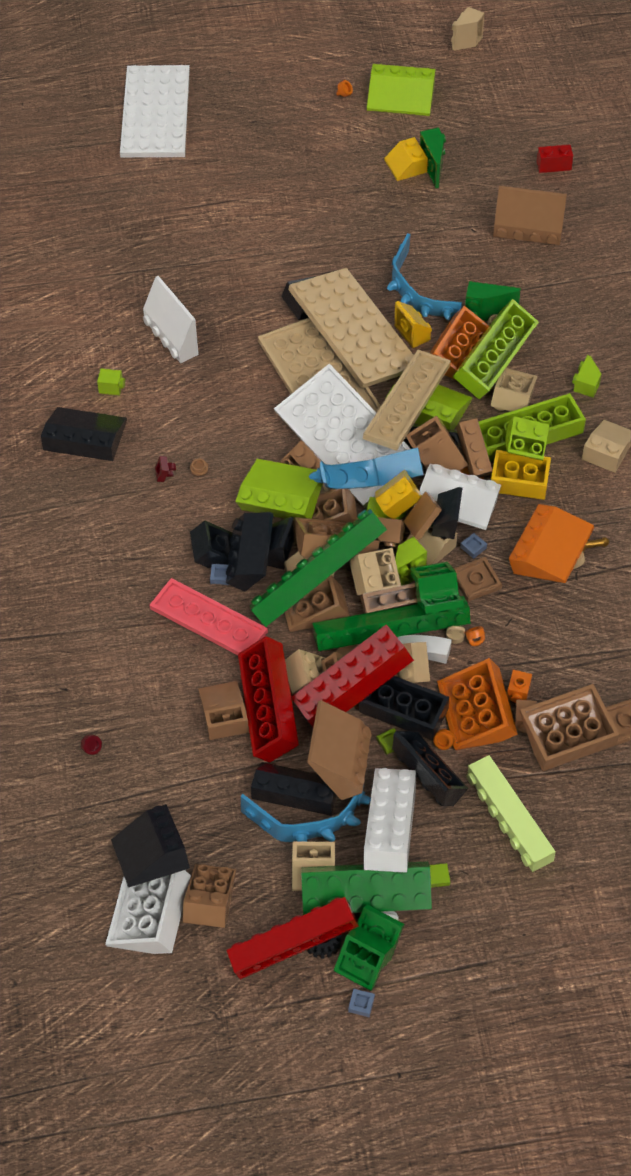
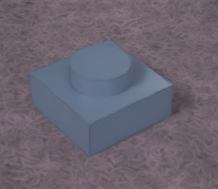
(473, 545)
(218, 574)
(361, 1003)

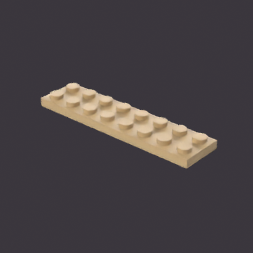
(406, 400)

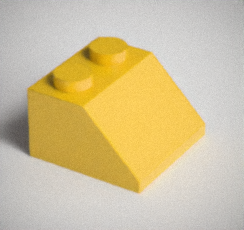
(407, 159)
(411, 325)
(397, 495)

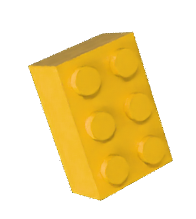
(521, 475)

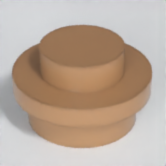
(199, 467)

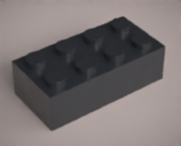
(407, 706)

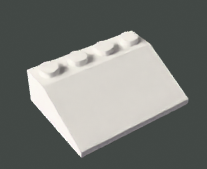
(171, 321)
(477, 497)
(149, 914)

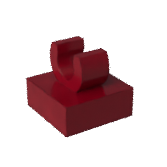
(164, 469)

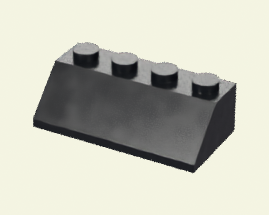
(249, 549)
(429, 767)
(292, 789)

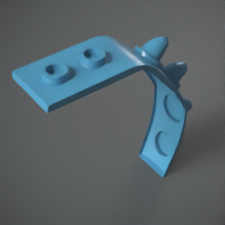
(410, 296)
(369, 472)
(303, 831)

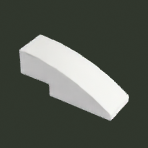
(437, 647)

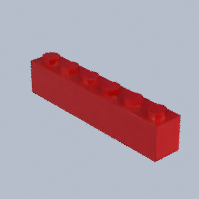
(292, 937)

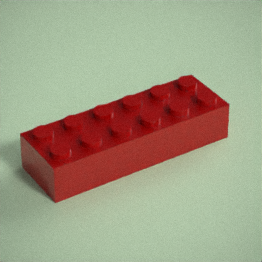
(355, 674)
(268, 699)

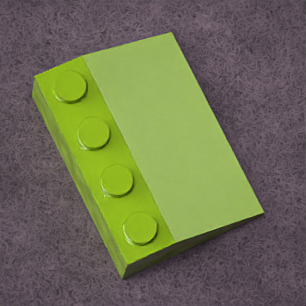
(401, 89)
(445, 404)
(279, 490)

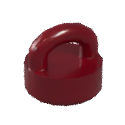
(91, 744)

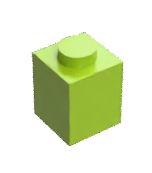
(110, 382)

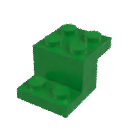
(437, 588)
(368, 947)

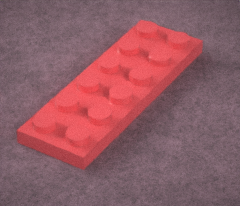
(207, 617)

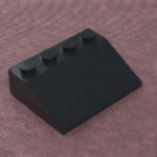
(83, 433)
(150, 847)

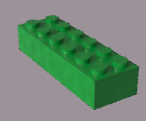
(367, 887)

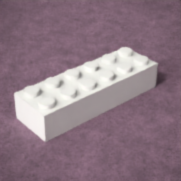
(390, 820)

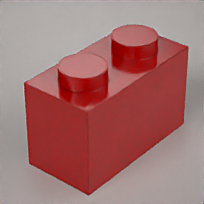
(554, 158)

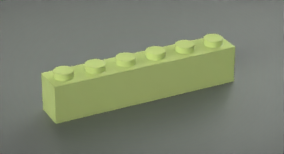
(510, 813)

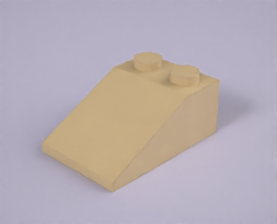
(513, 390)
(607, 446)

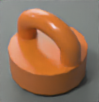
(344, 88)
(473, 633)
(443, 739)

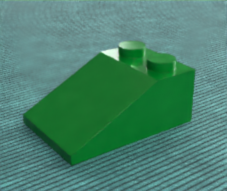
(432, 143)
(489, 299)

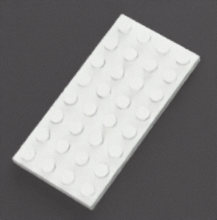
(155, 111)
(332, 423)

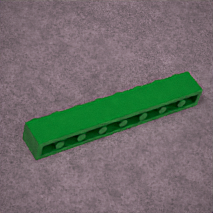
(317, 567)
(400, 620)

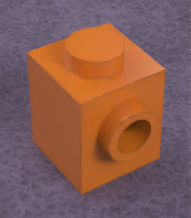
(519, 686)

